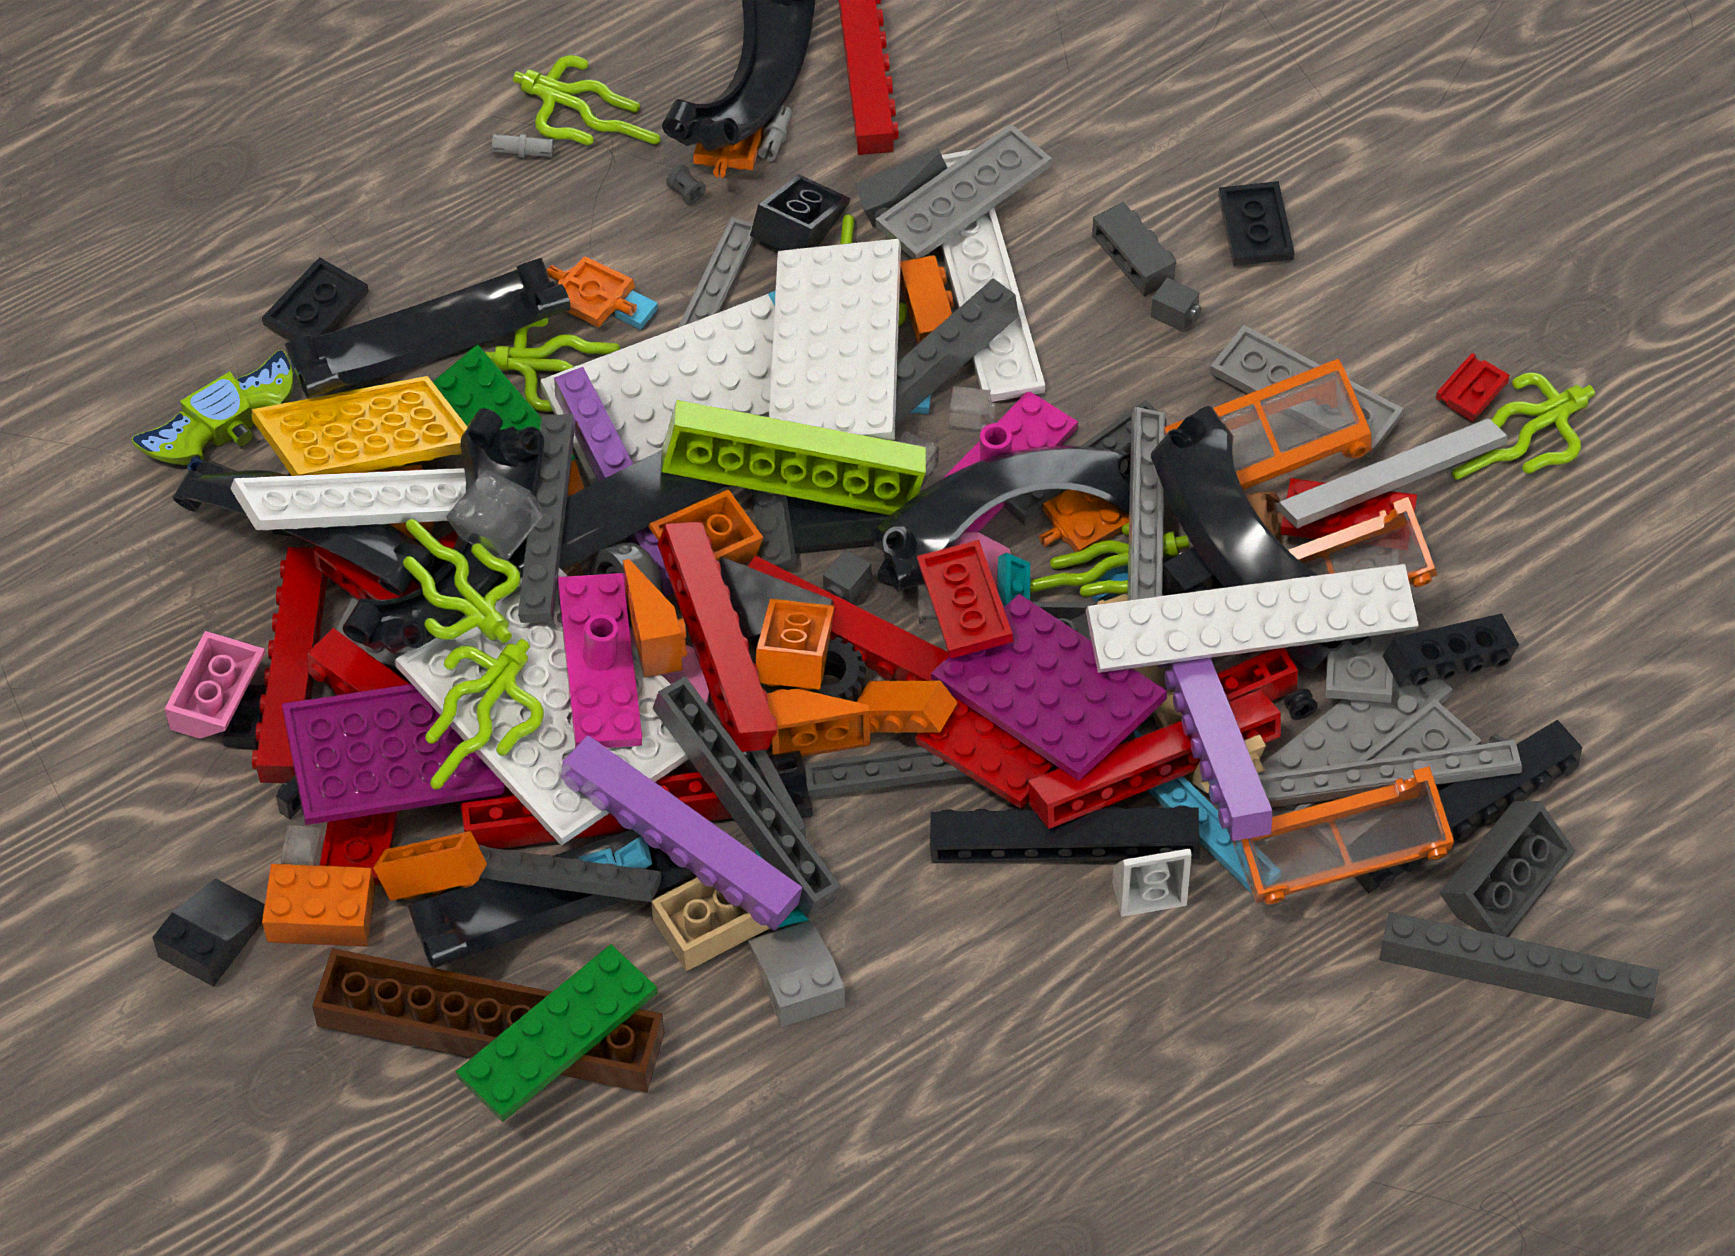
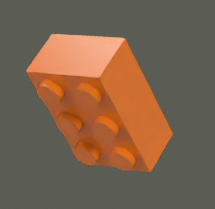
(319, 905)

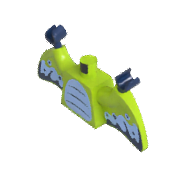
(218, 413)

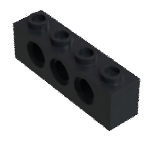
(1450, 650)

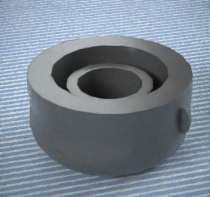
(611, 562)

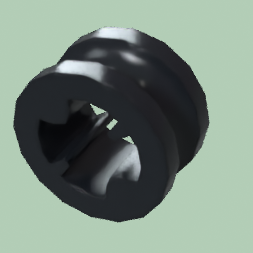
(1300, 704)

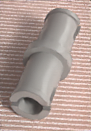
(775, 134)
(522, 145)

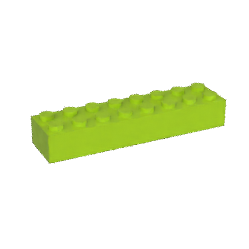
(791, 458)

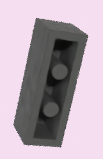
(1133, 248)

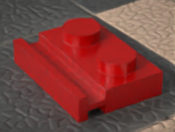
(1472, 387)

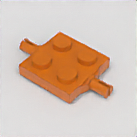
(736, 156)
(594, 290)
(1081, 520)

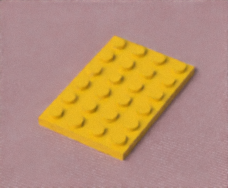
(362, 429)

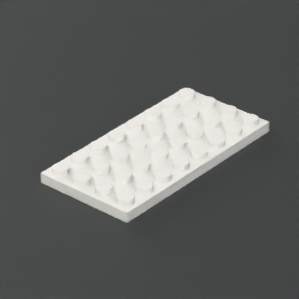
(837, 337)
(707, 362)

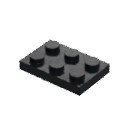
(1256, 223)
(315, 302)

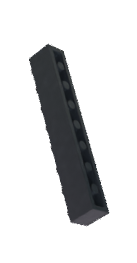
(1482, 800)
(1097, 836)

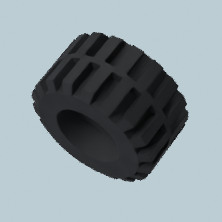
(846, 665)

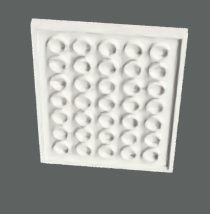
(536, 760)

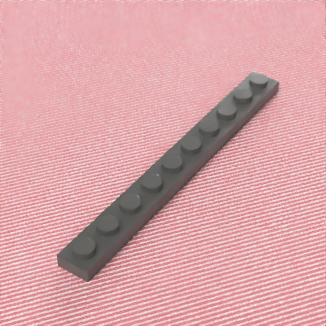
(880, 771)

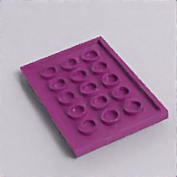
(1050, 690)
(372, 755)

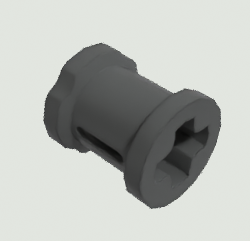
(686, 184)

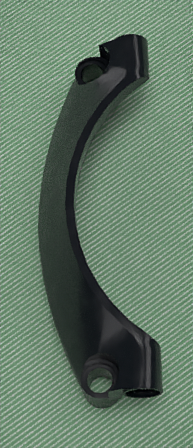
(768, 67)
(427, 330)
(483, 446)
(951, 505)
(621, 508)
(1218, 518)
(371, 547)
(501, 911)

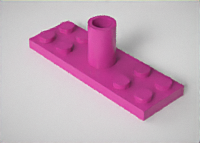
(1025, 426)
(599, 660)

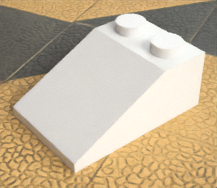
(1152, 882)

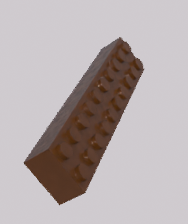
(466, 1014)

